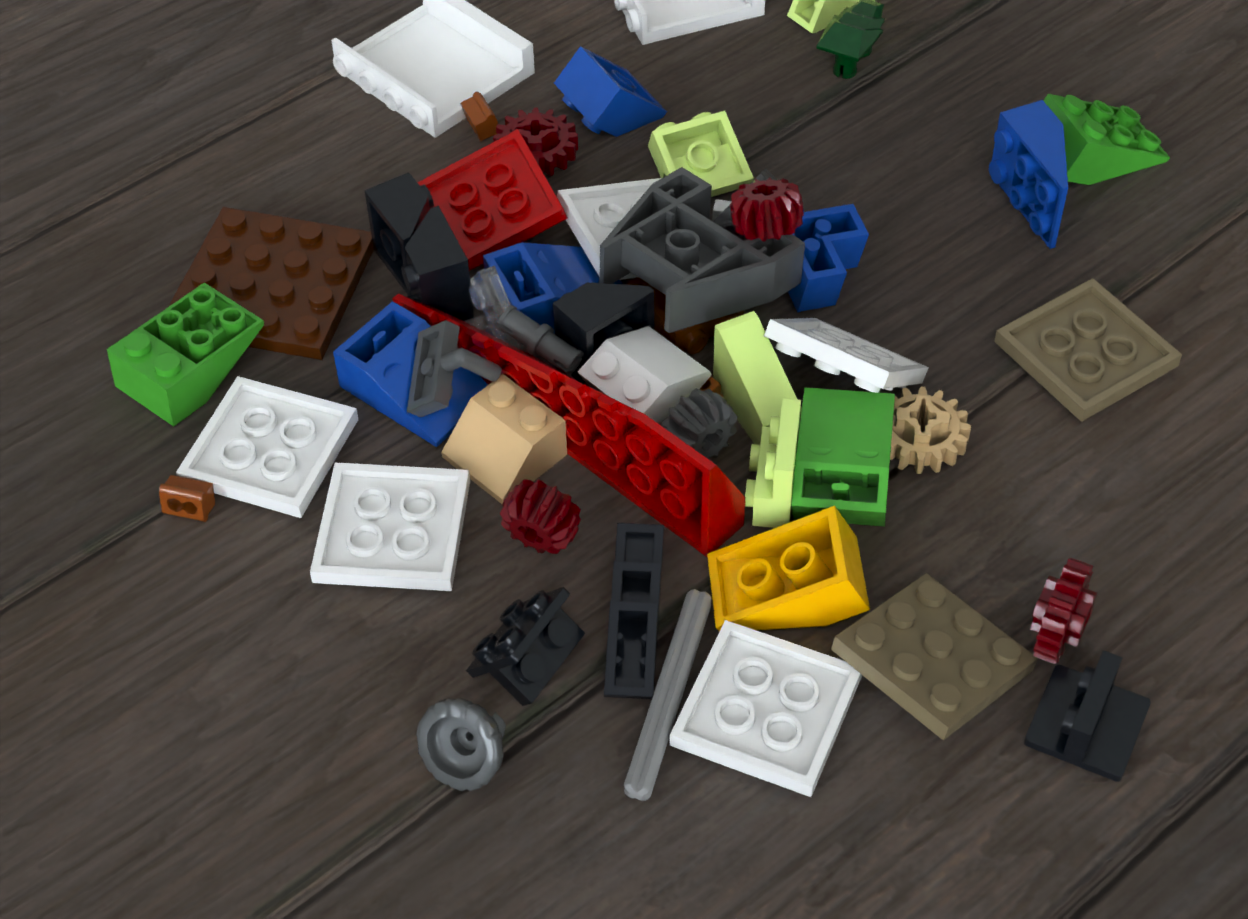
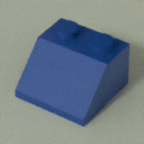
(606, 95)

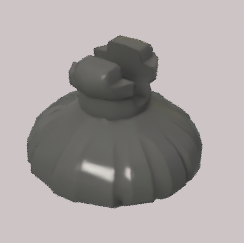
(461, 743)

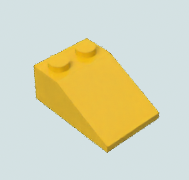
(790, 576)

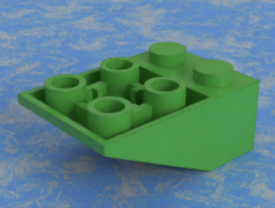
(1103, 140)
(183, 353)
(844, 454)

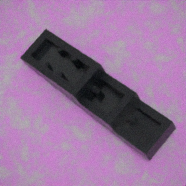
(634, 611)

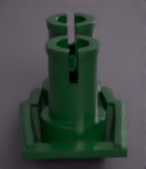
(852, 35)

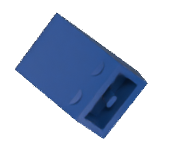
(1032, 166)
(540, 275)
(379, 369)

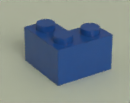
(832, 244)

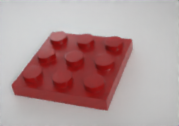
(495, 198)

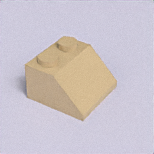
(505, 438)

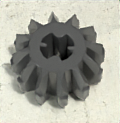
(702, 422)

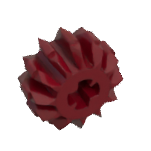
(767, 209)
(540, 516)

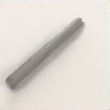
(667, 696)

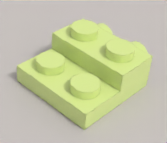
(704, 148)
(775, 467)

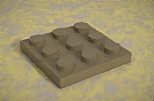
(1087, 349)
(934, 655)

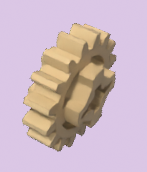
(927, 430)

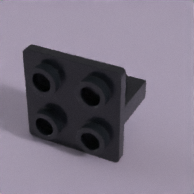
(528, 645)
(1089, 718)

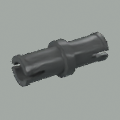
(540, 340)

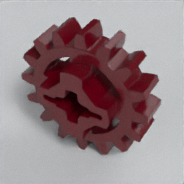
(547, 136)
(1063, 611)

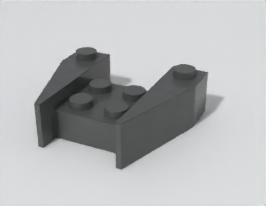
(694, 260)

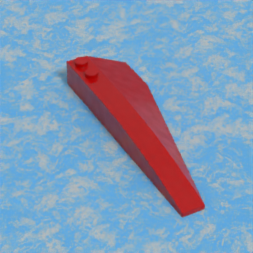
(618, 443)

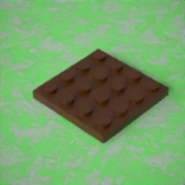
(285, 273)

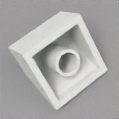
(644, 372)

